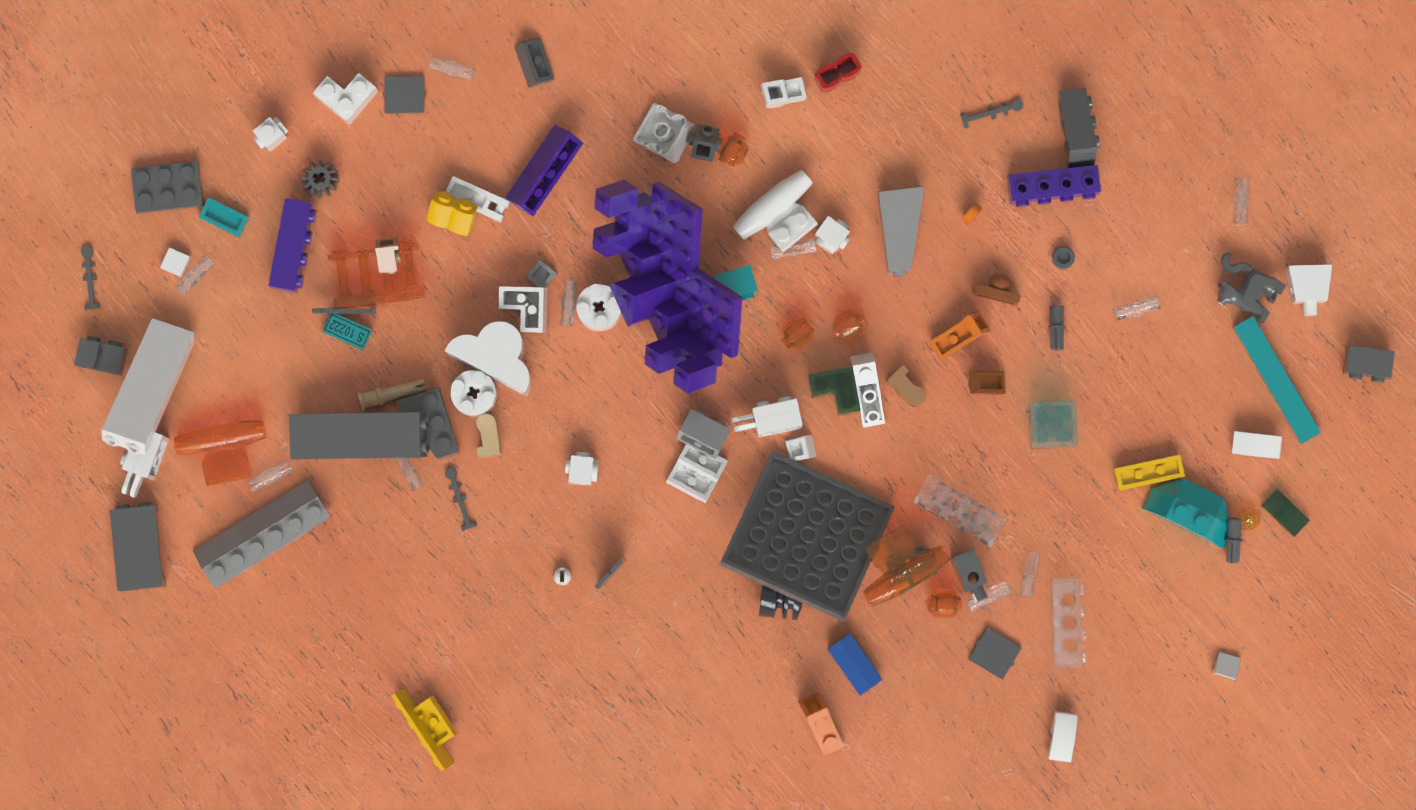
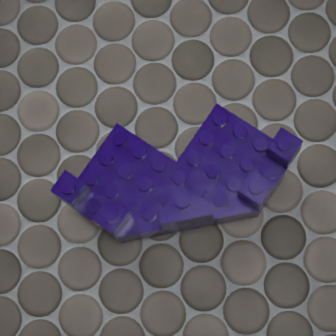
(661, 251)

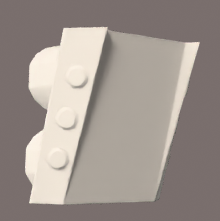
(664, 133)

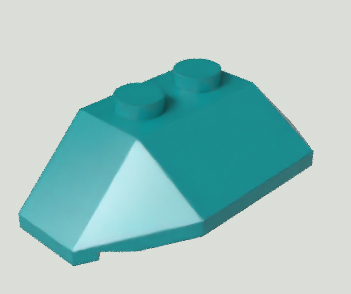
(1190, 509)

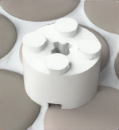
(586, 311)
(462, 388)

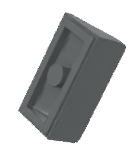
(534, 62)

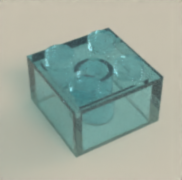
(1052, 424)

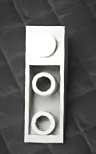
(868, 389)

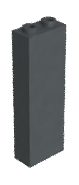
(358, 435)

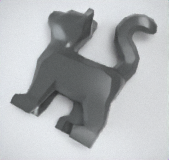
(1252, 289)

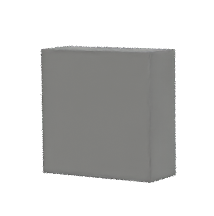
(541, 274)

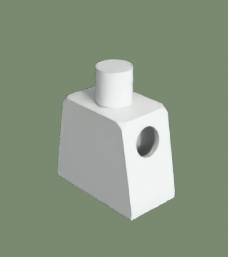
(1309, 285)

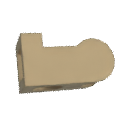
(490, 438)

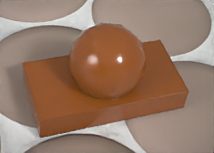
(998, 290)
(986, 382)

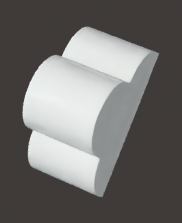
(495, 353)

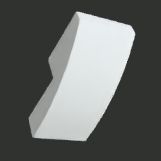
(1257, 444)
(1063, 736)

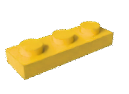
(1149, 472)

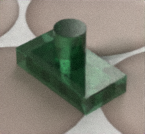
(1285, 513)

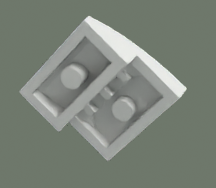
(696, 473)

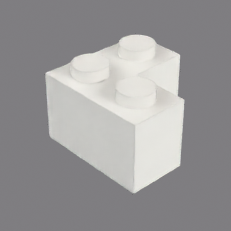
(346, 102)
(533, 306)

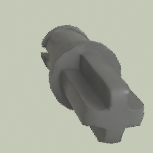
(1057, 327)
(1233, 540)

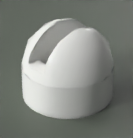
(567, 576)

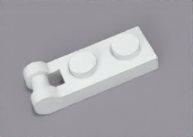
(478, 196)

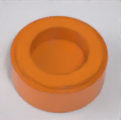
(972, 213)

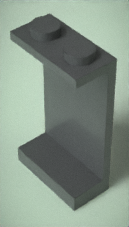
(136, 547)

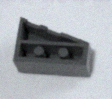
(1078, 127)
(440, 431)

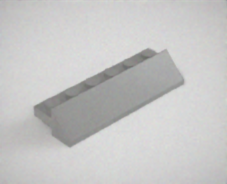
(261, 534)

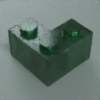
(840, 384)

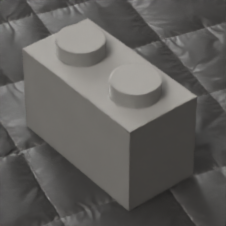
(703, 433)

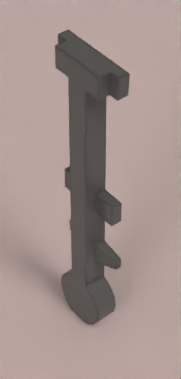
(1016, 105)
(87, 252)
(343, 311)
(451, 474)

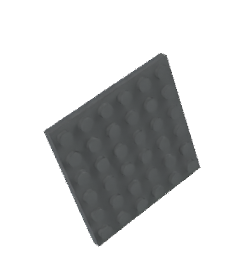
(806, 536)

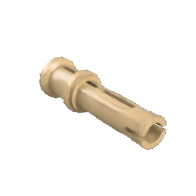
(381, 396)

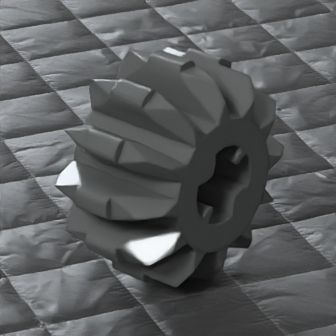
(319, 171)

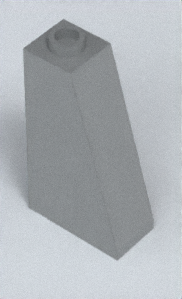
(899, 224)

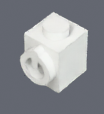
(270, 134)
(832, 235)
(582, 469)

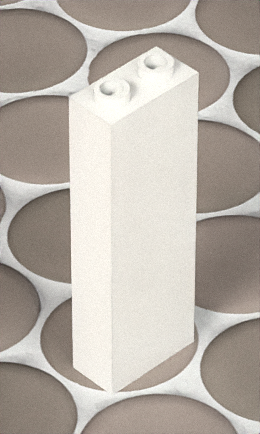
(148, 386)

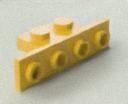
(429, 724)

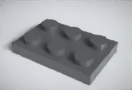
(167, 187)

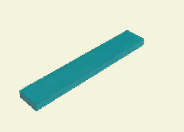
(1276, 380)

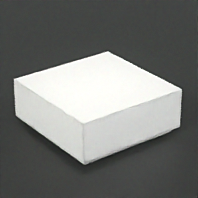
(175, 262)

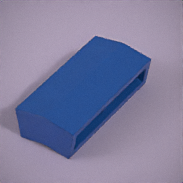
(855, 664)

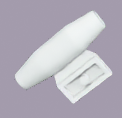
(779, 213)

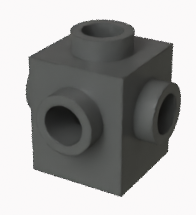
(705, 142)

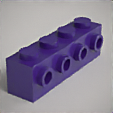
(544, 170)
(1053, 185)
(291, 245)

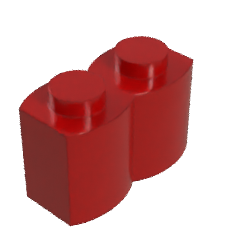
(843, 70)

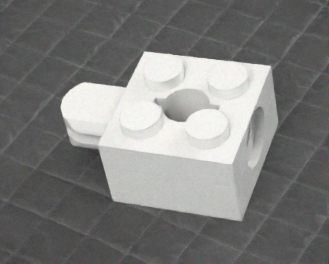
(772, 418)
(143, 465)

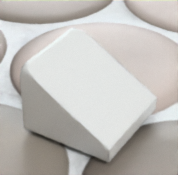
(801, 448)
(1227, 666)

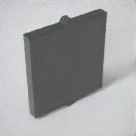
(404, 94)
(610, 573)
(995, 653)

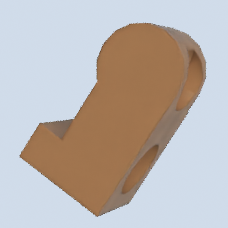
(905, 388)

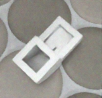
(783, 92)

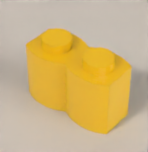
(452, 213)

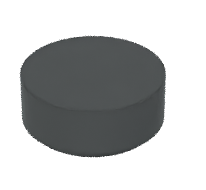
(1063, 258)

